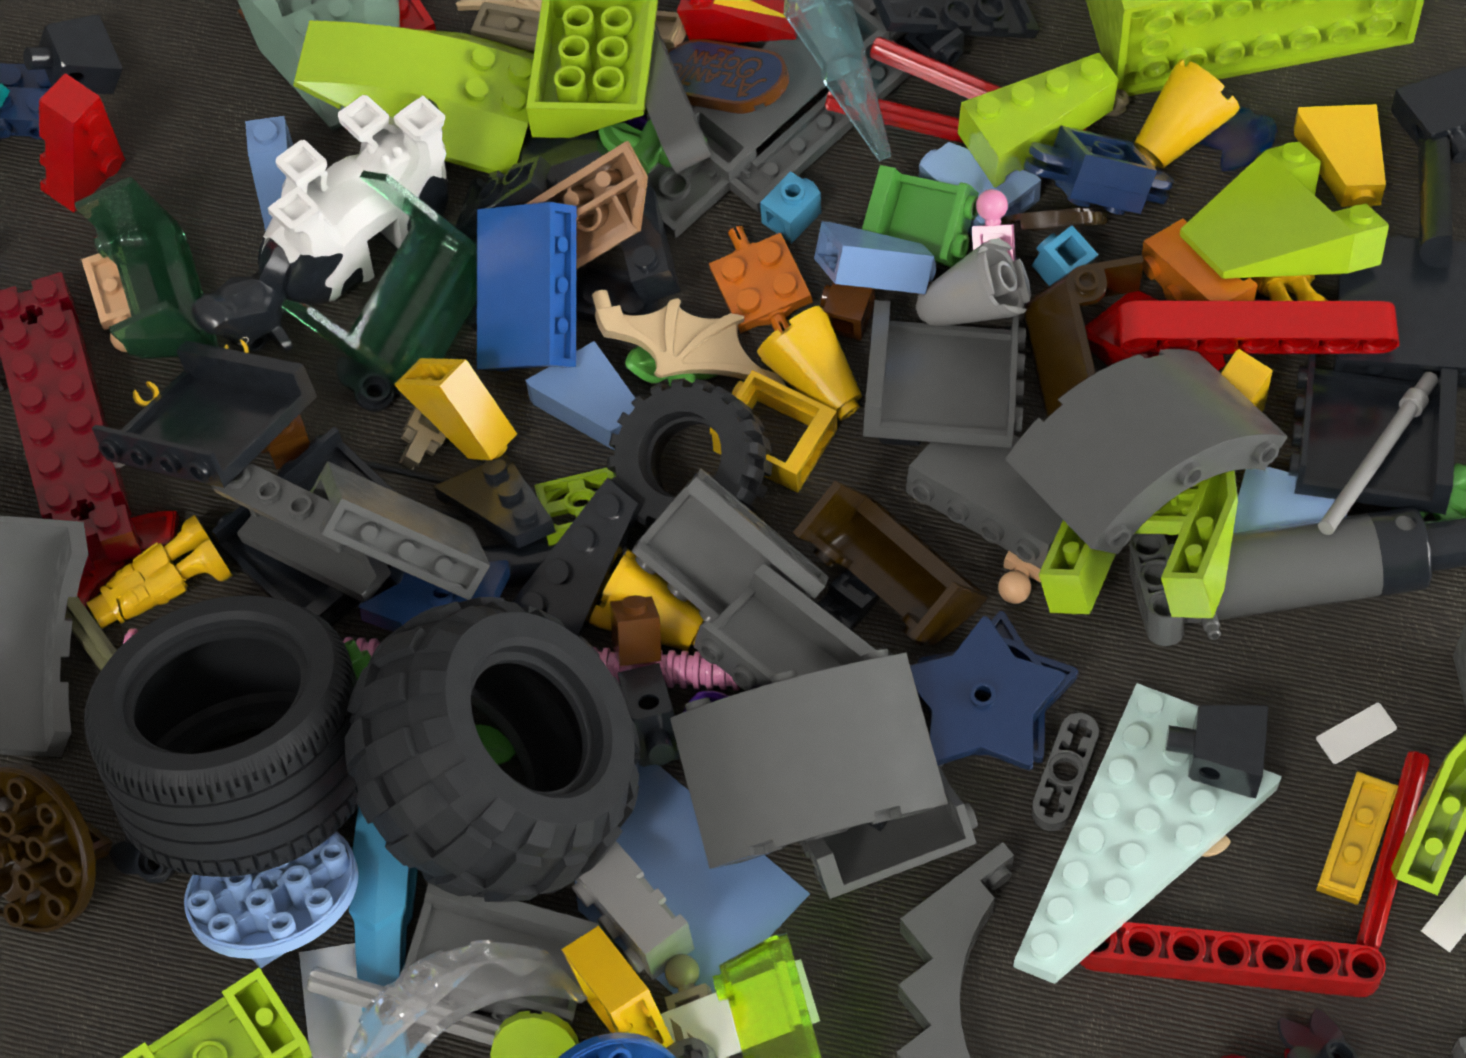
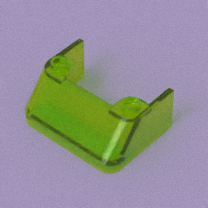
(767, 1001)

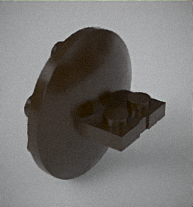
(44, 851)

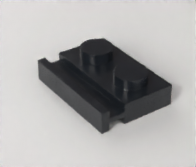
(619, 289)

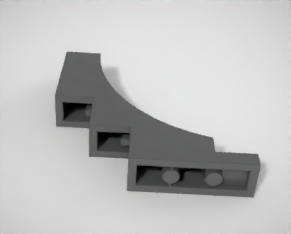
(943, 935)

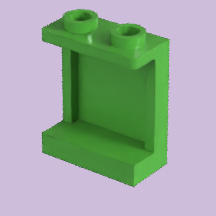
(923, 213)

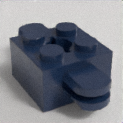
(1099, 171)

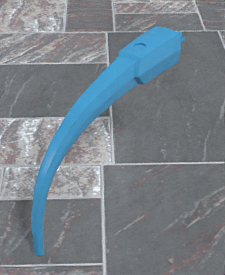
(380, 906)

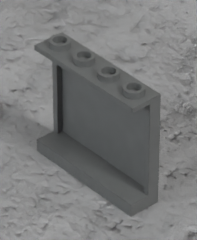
(944, 382)

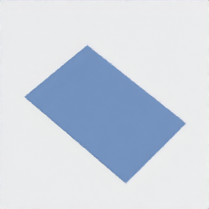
(723, 905)

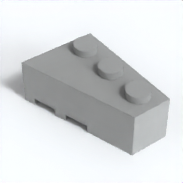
(634, 912)

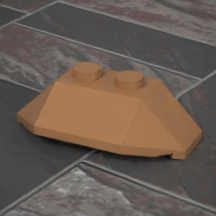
(607, 200)

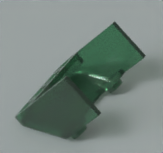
(152, 266)

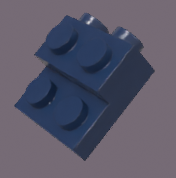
(21, 107)

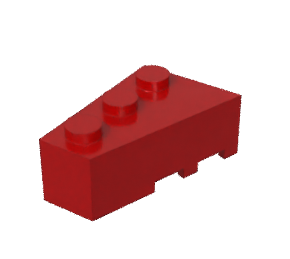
(78, 142)

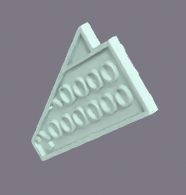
(1131, 836)

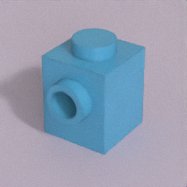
(791, 206)
(1062, 254)

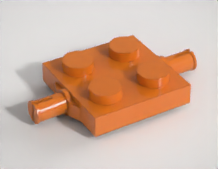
(760, 281)

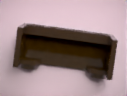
(1057, 325)
(891, 561)

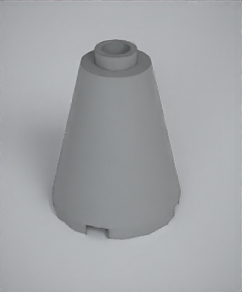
(977, 288)

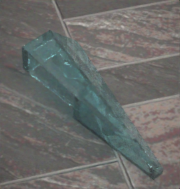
(836, 44)

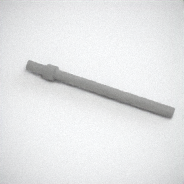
(1410, 406)

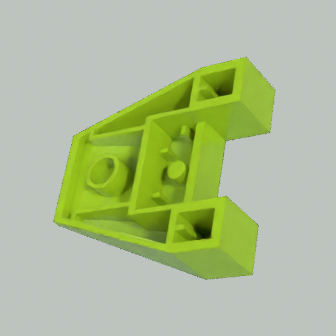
(1278, 227)

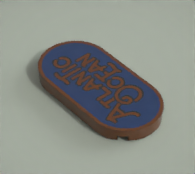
(729, 75)

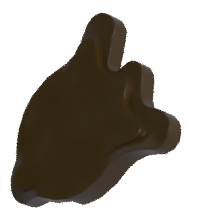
(1055, 219)

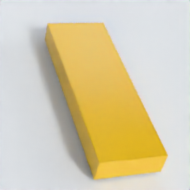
(1357, 838)

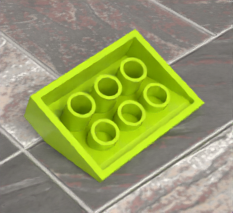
(589, 65)

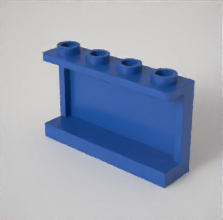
(526, 286)

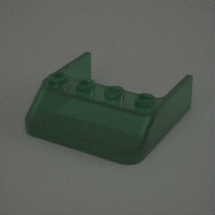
(417, 298)

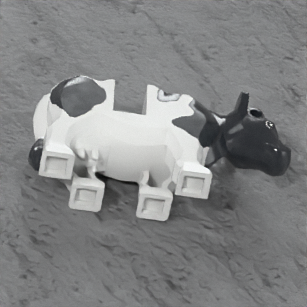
(325, 219)

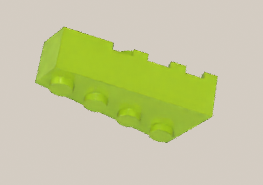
(1007, 120)

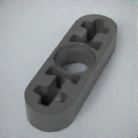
(1064, 741)

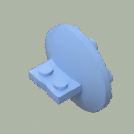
(273, 909)

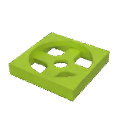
(577, 487)

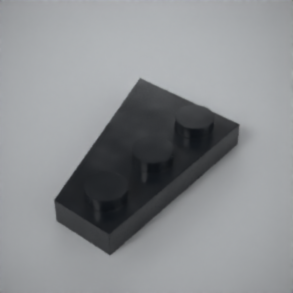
(519, 185)
(500, 500)

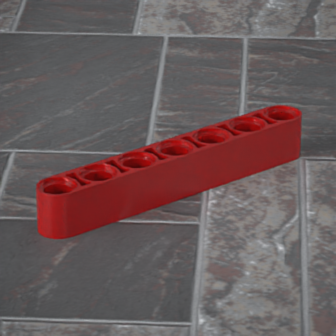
(1258, 327)
(1249, 949)

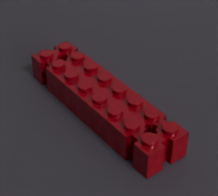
(55, 414)

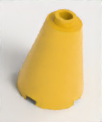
(1184, 114)
(813, 361)
(678, 618)

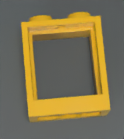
(818, 417)
(614, 988)

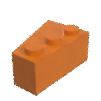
(1186, 274)

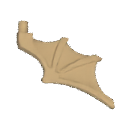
(680, 340)

